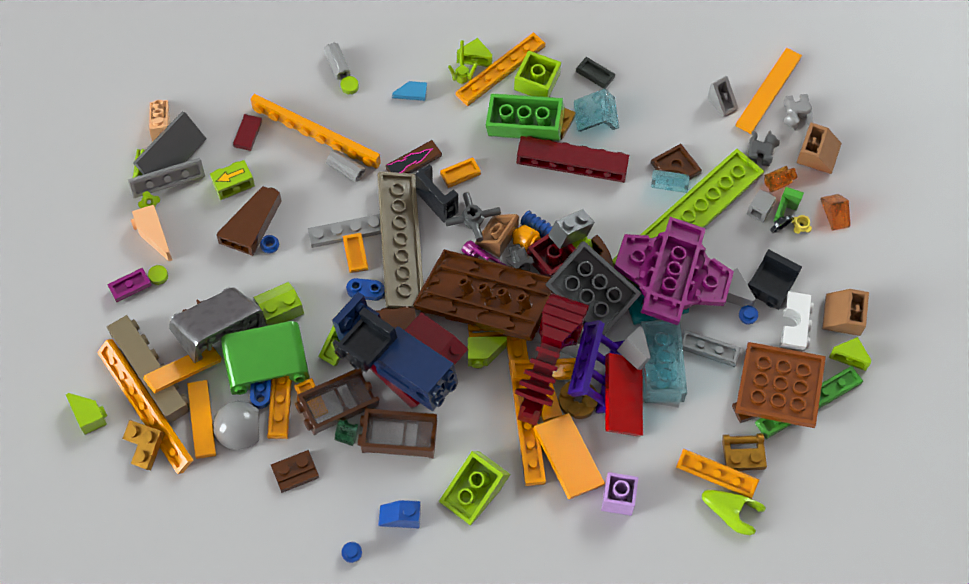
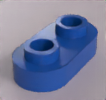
(365, 288)
(260, 390)

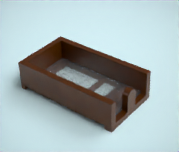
(336, 401)
(398, 432)

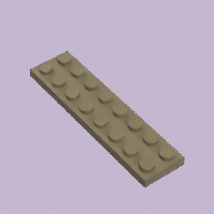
(400, 238)

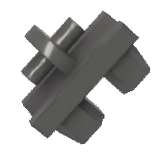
(519, 258)

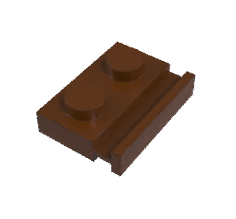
(295, 471)

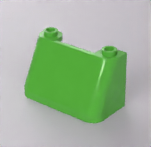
(264, 355)

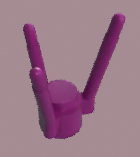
(474, 250)

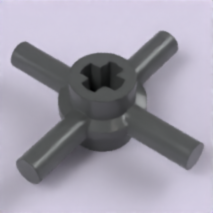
(472, 216)

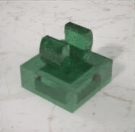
(346, 432)

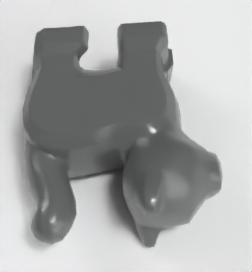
(761, 149)

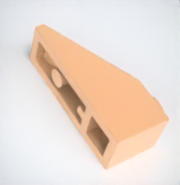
(150, 229)

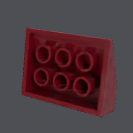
(434, 337)

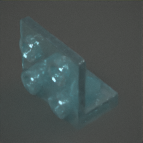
(596, 110)

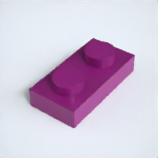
(129, 285)

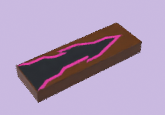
(415, 159)

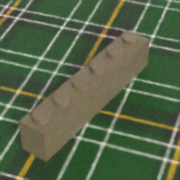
(144, 361)

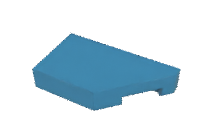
(412, 91)

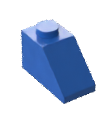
(400, 514)

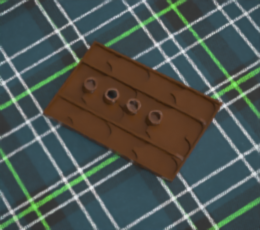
(485, 295)

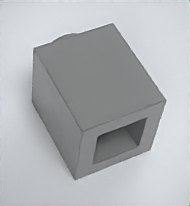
(761, 205)

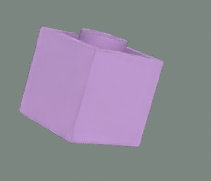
(619, 493)

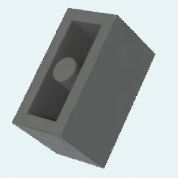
(571, 228)

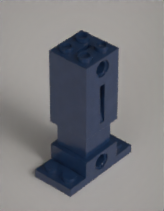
(407, 361)

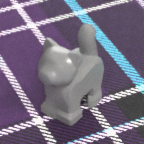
(797, 110)

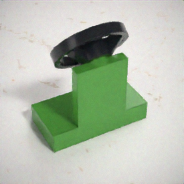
(790, 199)

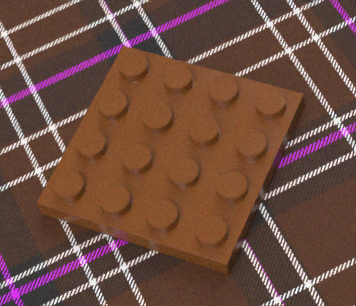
(781, 385)

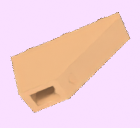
(158, 117)

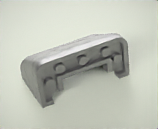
(213, 318)

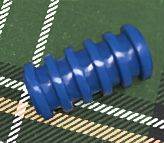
(536, 223)

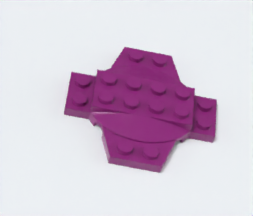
(673, 270)

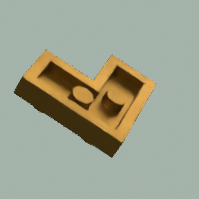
(148, 443)

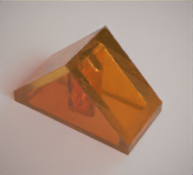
(837, 211)

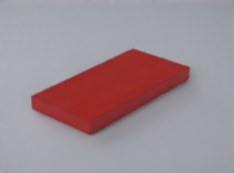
(623, 396)

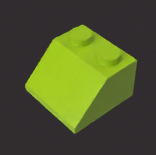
(279, 304)

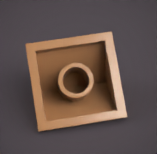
(498, 233)

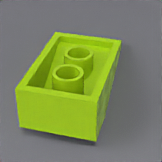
(474, 487)

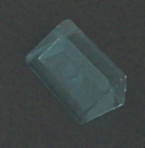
(670, 181)

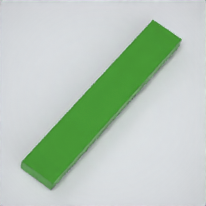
(830, 390)

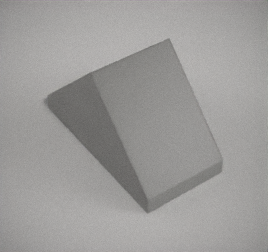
(722, 96)
(739, 292)
(635, 349)

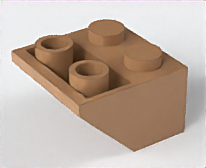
(819, 149)
(846, 311)

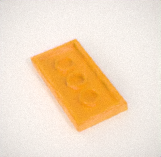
(568, 456)

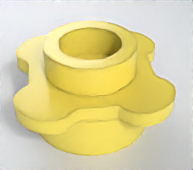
(801, 219)

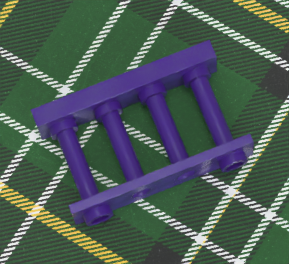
(585, 363)

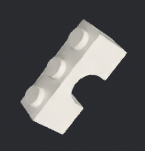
(798, 307)

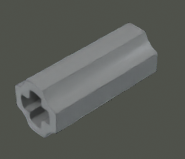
(337, 61)
(345, 165)

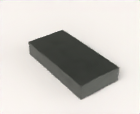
(595, 72)

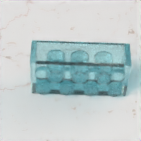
(665, 372)

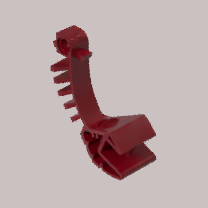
(559, 328)

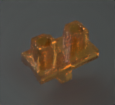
(780, 178)

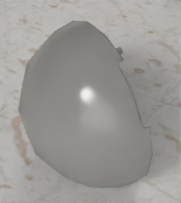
(237, 425)

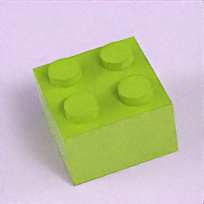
(537, 75)

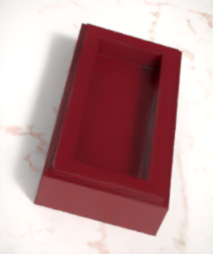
(247, 132)

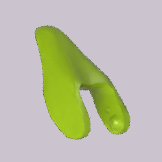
(728, 508)

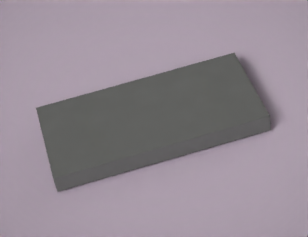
(171, 146)

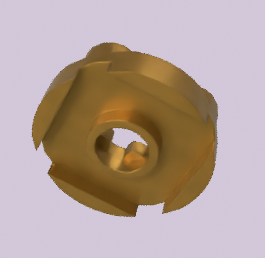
(574, 408)

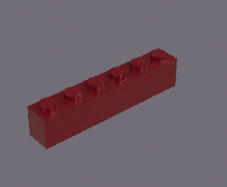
(572, 159)

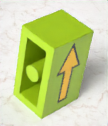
(232, 179)

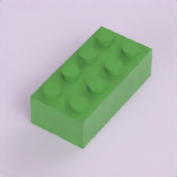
(525, 116)

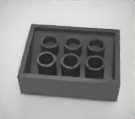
(596, 283)

